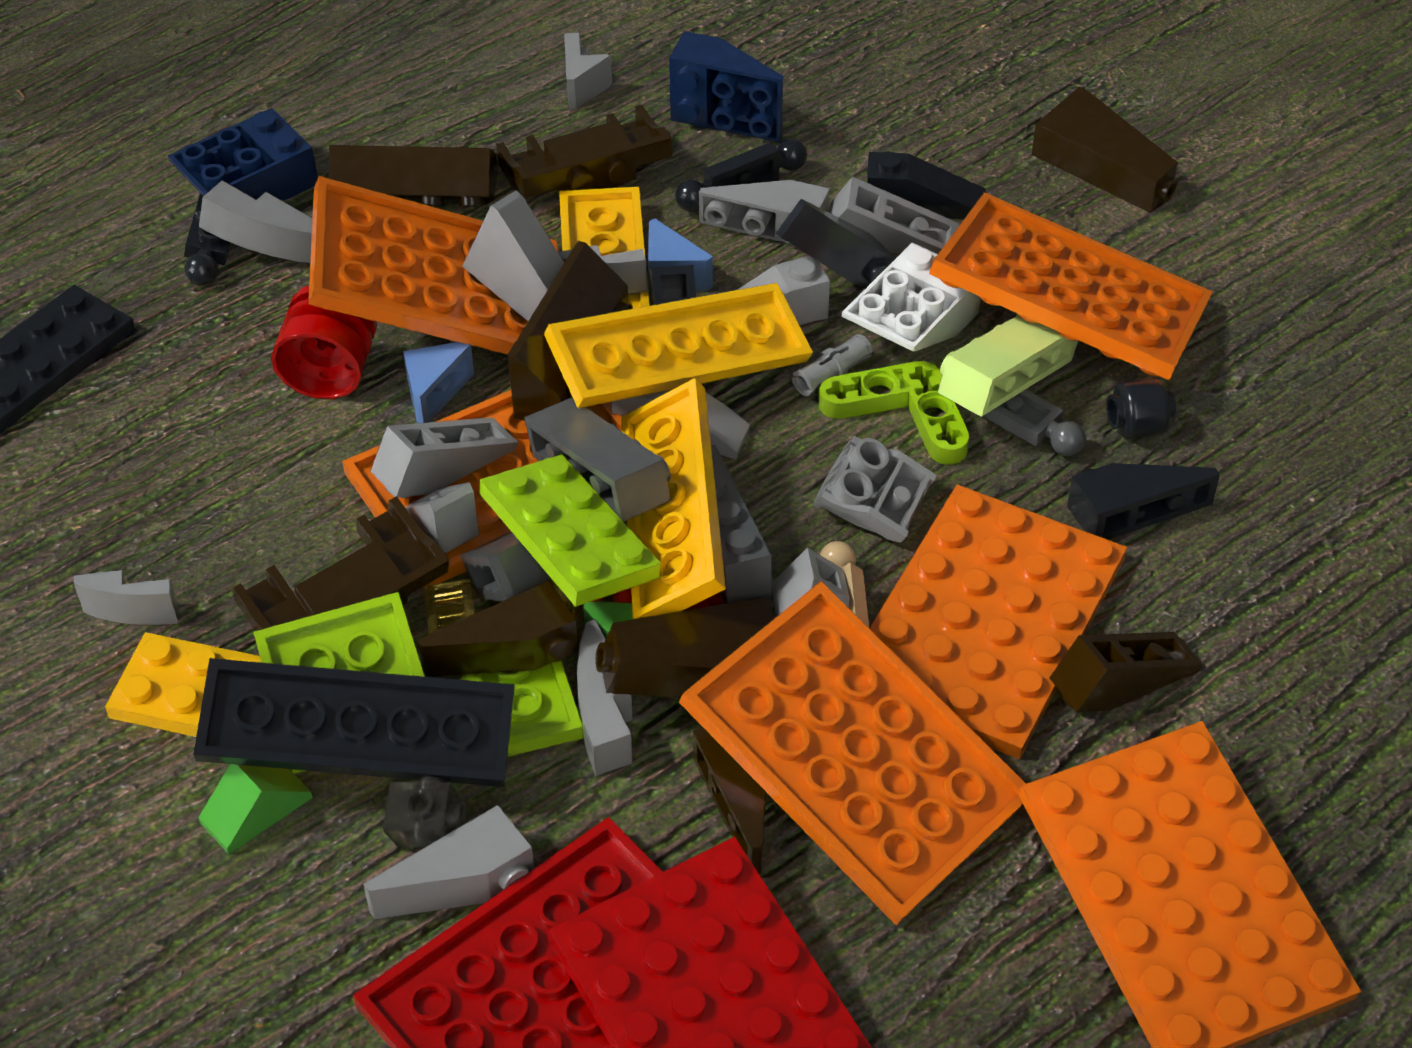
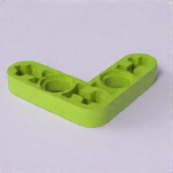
(906, 391)

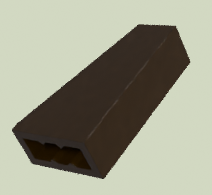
(1105, 151)
(676, 649)

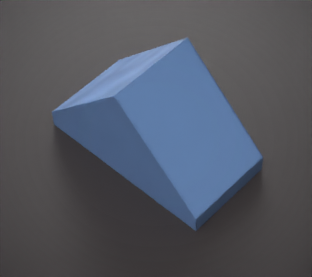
(672, 249)
(437, 376)

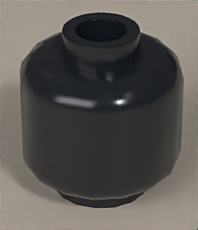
(1140, 407)

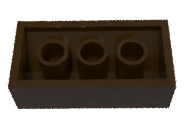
(418, 172)
(579, 290)

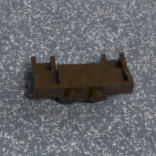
(588, 157)
(395, 560)

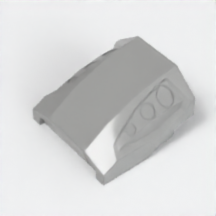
(875, 488)

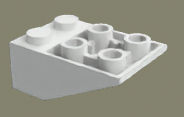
(912, 304)

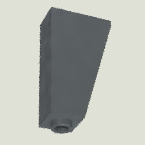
(503, 568)

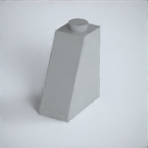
(514, 255)

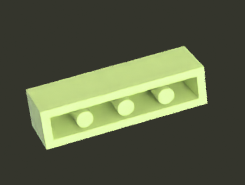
(1003, 364)

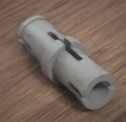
(832, 363)

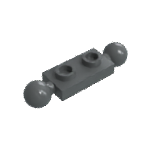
(1036, 419)

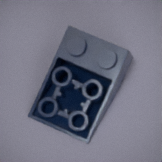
(724, 88)
(252, 157)

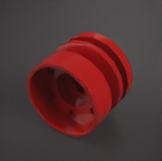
(321, 349)

